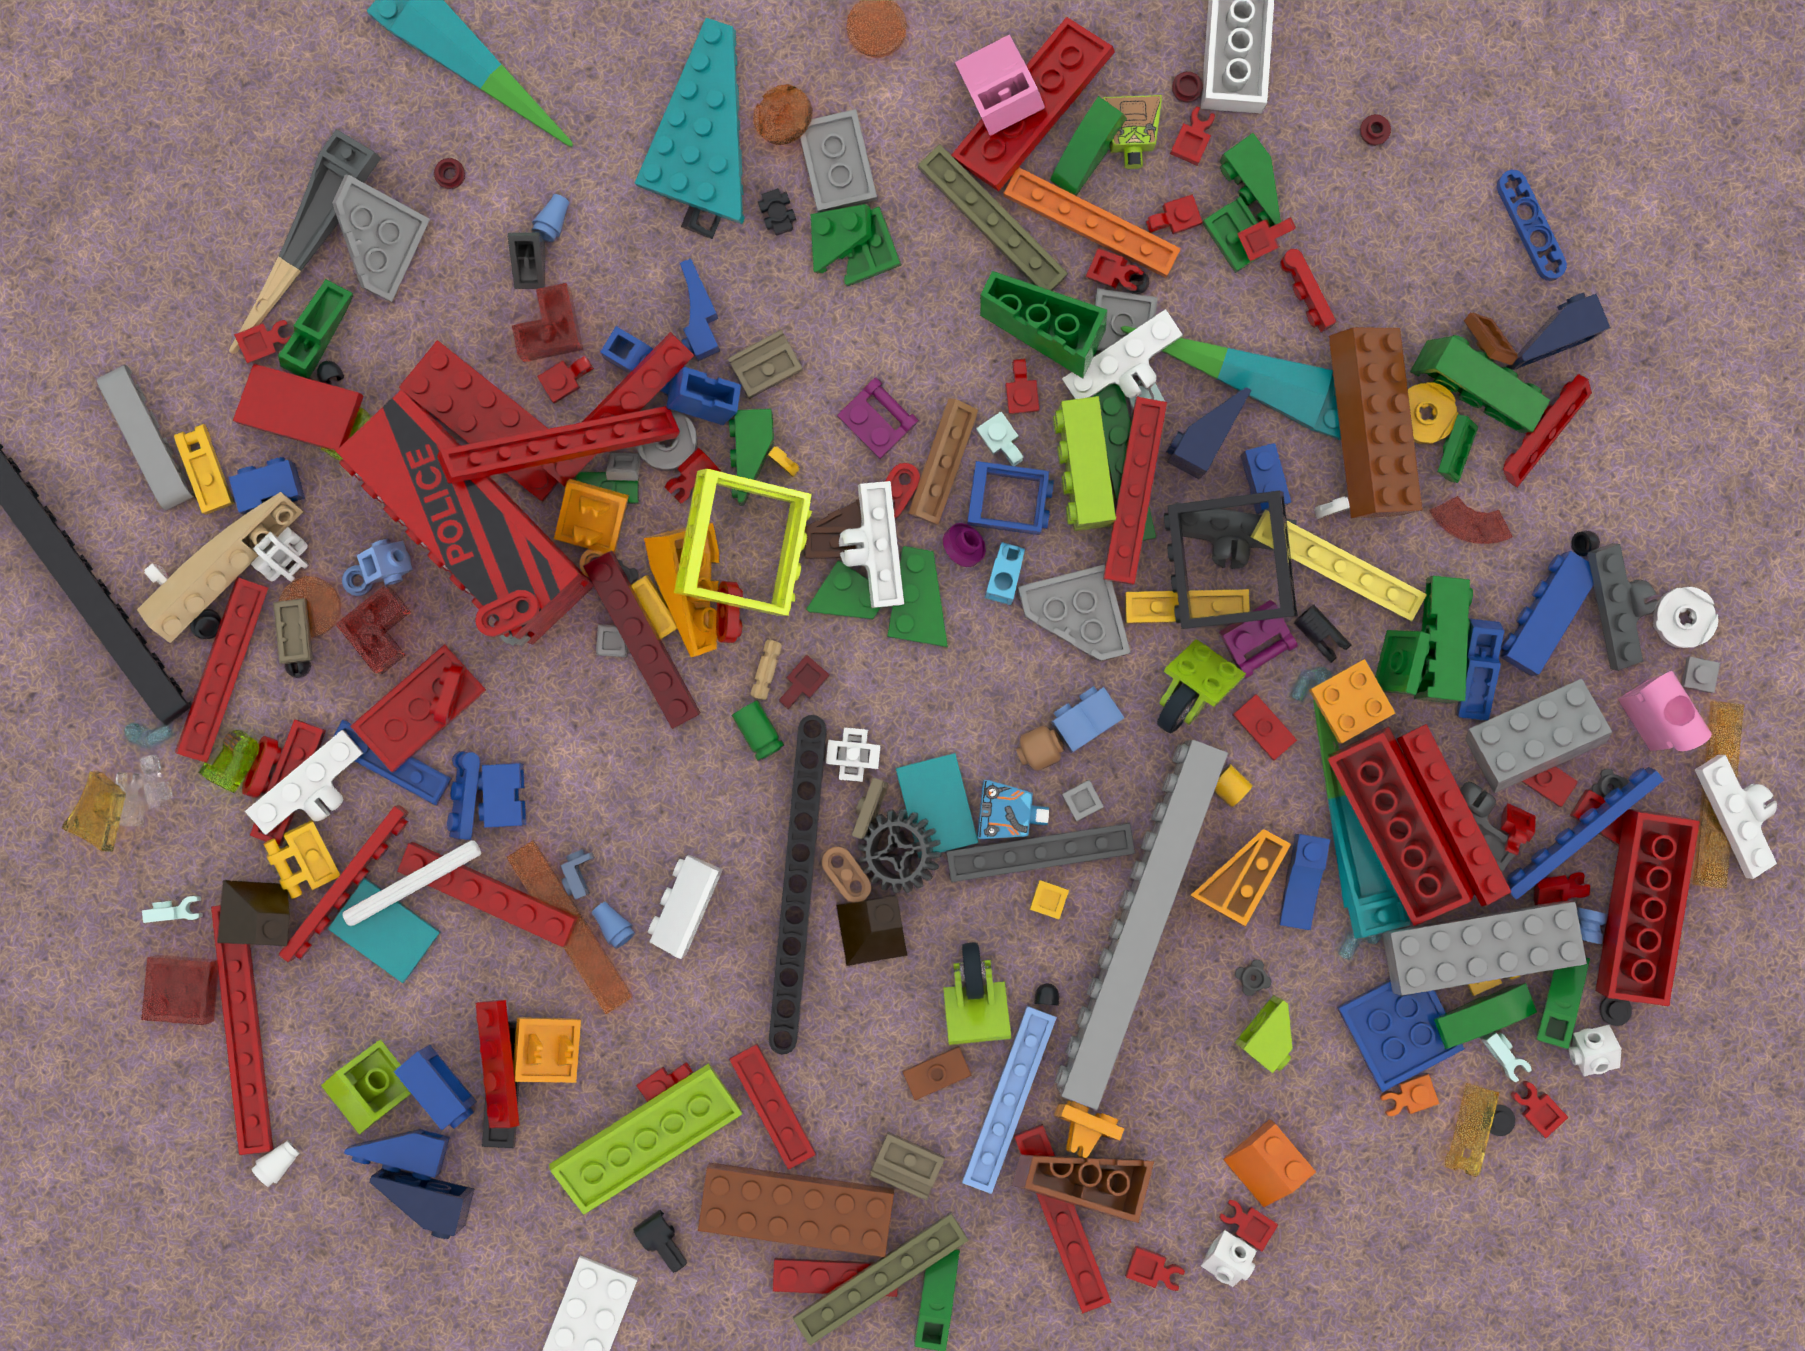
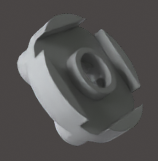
(681, 448)

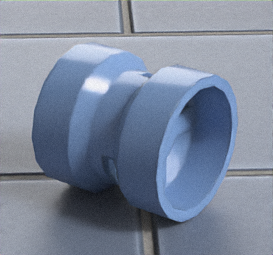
(1590, 925)

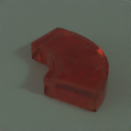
(1469, 524)

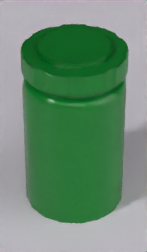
(757, 730)

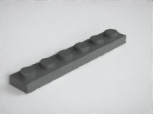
(1040, 852)

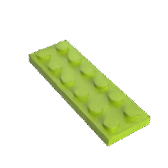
(645, 1139)

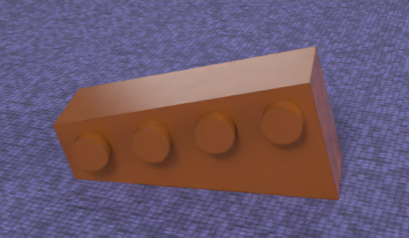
(1098, 1184)

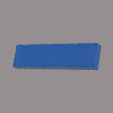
(411, 775)

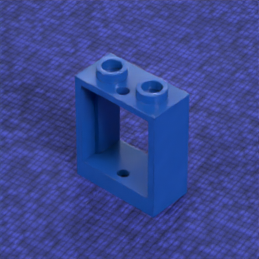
(1045, 491)
(436, 1088)

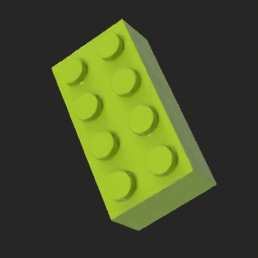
(1085, 462)

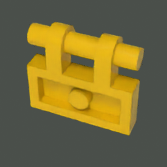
(311, 855)

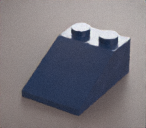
(1574, 324)
(1201, 441)
(430, 1203)

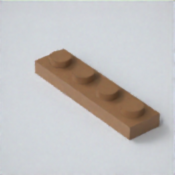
(943, 461)

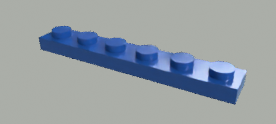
(1591, 824)

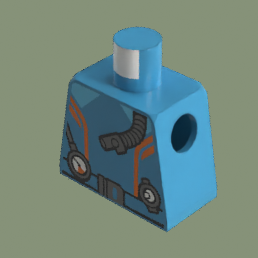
(1007, 812)

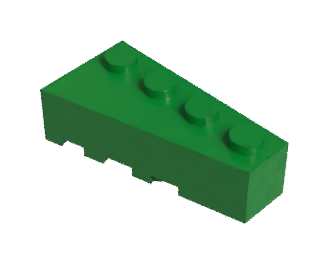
(1045, 320)

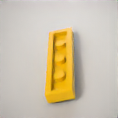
(1159, 605)

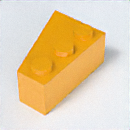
(1244, 879)

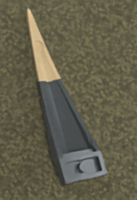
(313, 220)

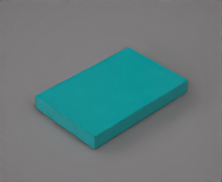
(938, 794)
(391, 938)

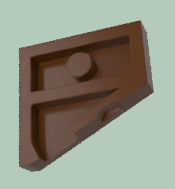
(825, 533)

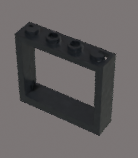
(1282, 555)

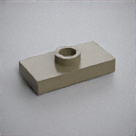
(293, 631)
(869, 807)

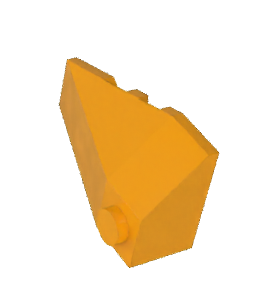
(691, 615)

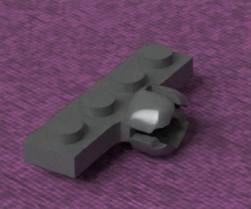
(1227, 532)
(1619, 605)
(1480, 810)

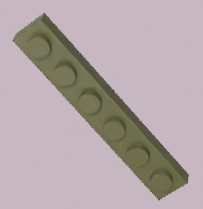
(992, 219)
(880, 1278)

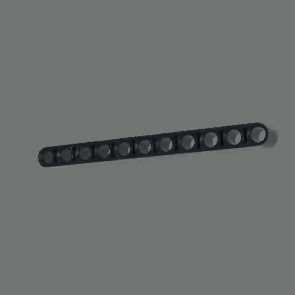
(89, 594)
(791, 898)

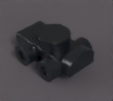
(779, 217)

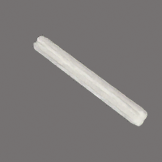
(411, 883)

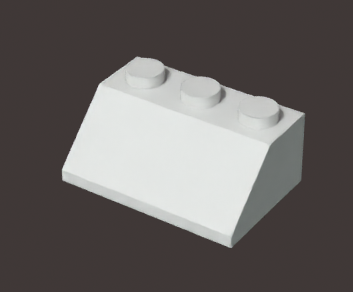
(684, 905)

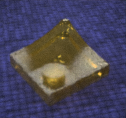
(97, 812)

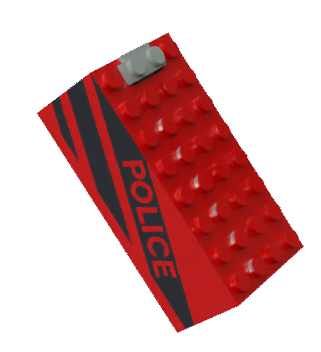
(464, 524)

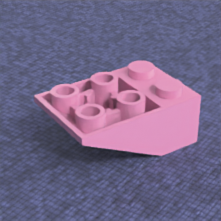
(1000, 84)

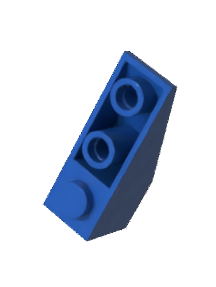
(627, 352)
(411, 1151)

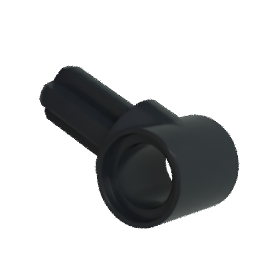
(658, 1235)

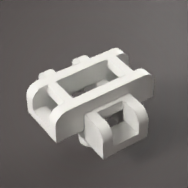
(281, 552)
(853, 754)

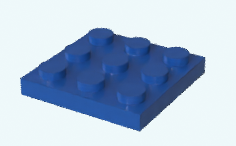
(1396, 1033)

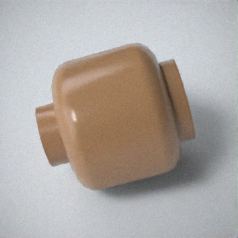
(1040, 748)

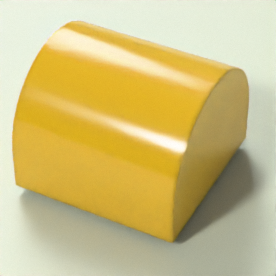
(1232, 786)

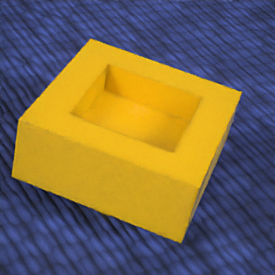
(1049, 899)

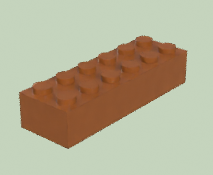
(1375, 422)
(796, 1209)

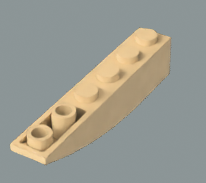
(214, 567)

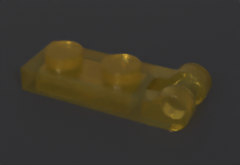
(1472, 1129)

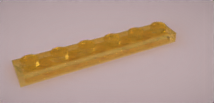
(1712, 844)

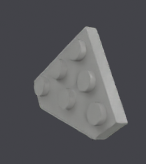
(378, 235)
(1079, 611)

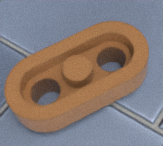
(846, 874)

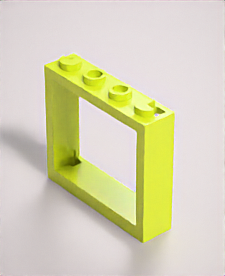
(696, 533)

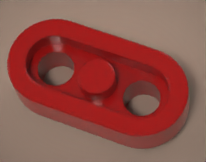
(902, 493)
(507, 610)
(727, 617)
(451, 680)
(257, 777)

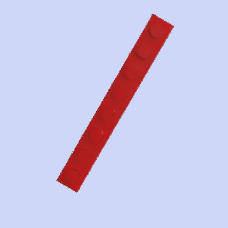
(557, 444)
(243, 1044)

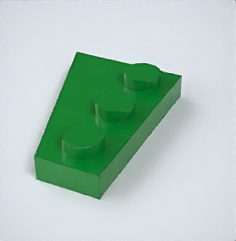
(922, 612)

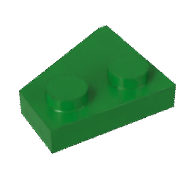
(837, 234)
(874, 255)
(844, 594)

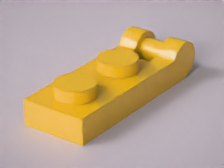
(204, 470)

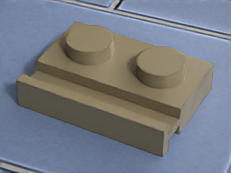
(765, 364)
(907, 1166)

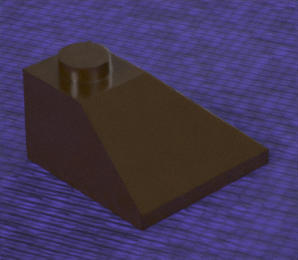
(253, 913)
(871, 930)

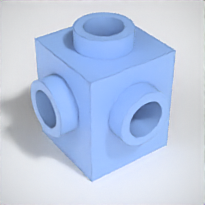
(385, 562)

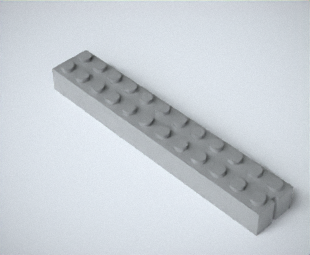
(1141, 923)

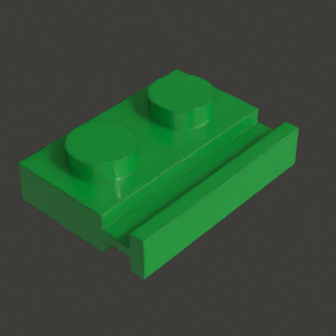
(1224, 228)

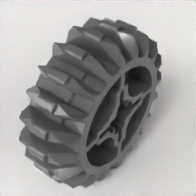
(895, 840)

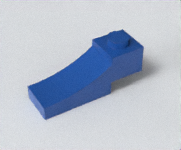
(699, 335)
(1482, 669)
(1303, 881)

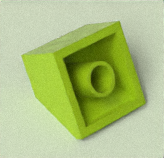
(1269, 1035)
(367, 1087)

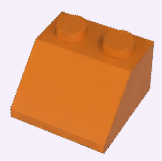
(1269, 1164)

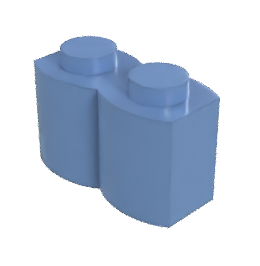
(1086, 719)

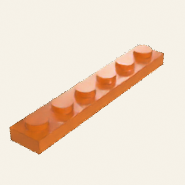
(1091, 222)

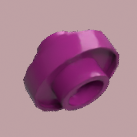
(964, 545)

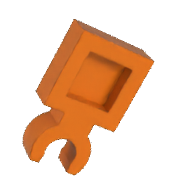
(1415, 1095)

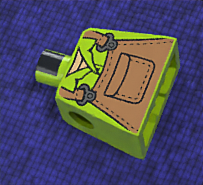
(1140, 128)

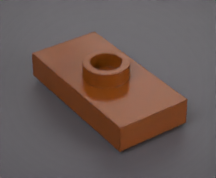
(1490, 338)
(936, 1073)

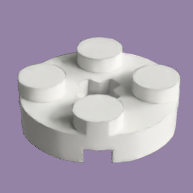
(1702, 613)

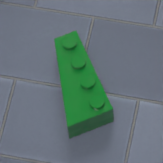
(1482, 382)
(1448, 623)

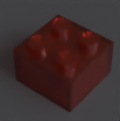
(180, 989)

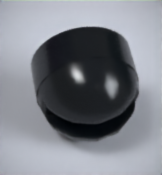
(1140, 288)
(329, 370)
(1584, 542)
(302, 668)
(1047, 995)

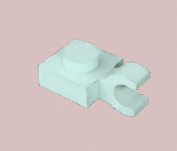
(998, 436)
(164, 911)
(1500, 1049)

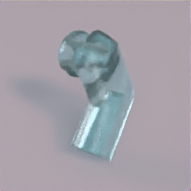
(1307, 680)
(146, 737)
(1351, 944)

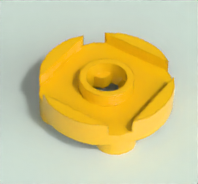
(1443, 410)

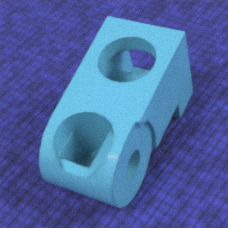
(1005, 574)

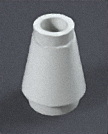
(275, 1163)

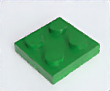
(1402, 661)

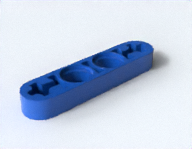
(1536, 224)

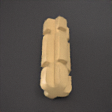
(766, 669)

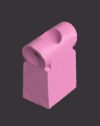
(1665, 714)

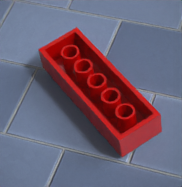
(1401, 826)
(1647, 907)

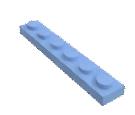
(1009, 1099)

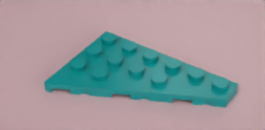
(697, 142)

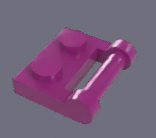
(869, 424)
(1246, 636)

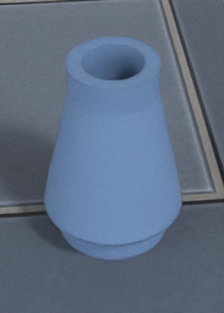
(551, 218)
(613, 926)

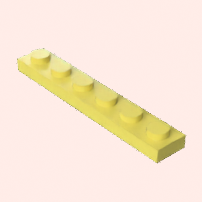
(1345, 569)

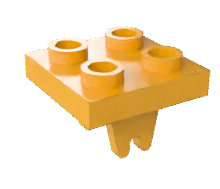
(591, 516)
(1352, 701)
(546, 1049)
(1086, 1128)

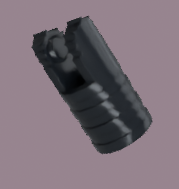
(1318, 627)

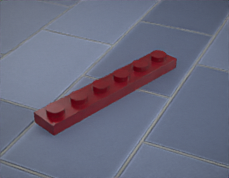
(641, 639)

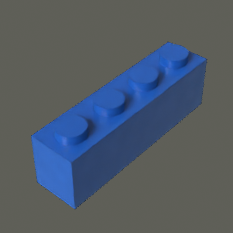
(1549, 614)

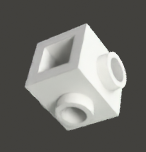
(1595, 1050)
(1229, 1259)

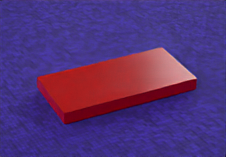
(298, 408)
(402, 718)

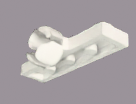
(1126, 360)
(876, 545)
(307, 785)
(1739, 814)

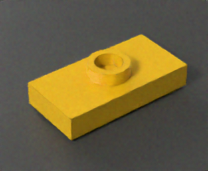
(654, 606)

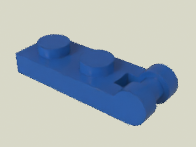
(463, 795)

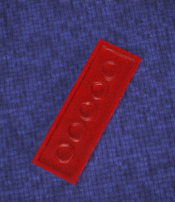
(1061, 73)
(474, 408)

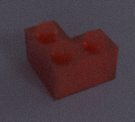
(555, 332)
(368, 627)

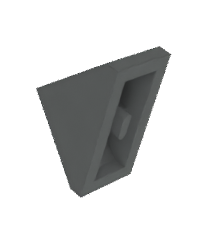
(527, 260)

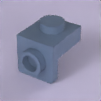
(574, 881)

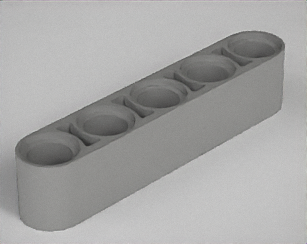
(144, 438)

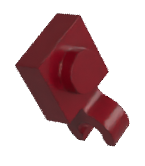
(806, 679)

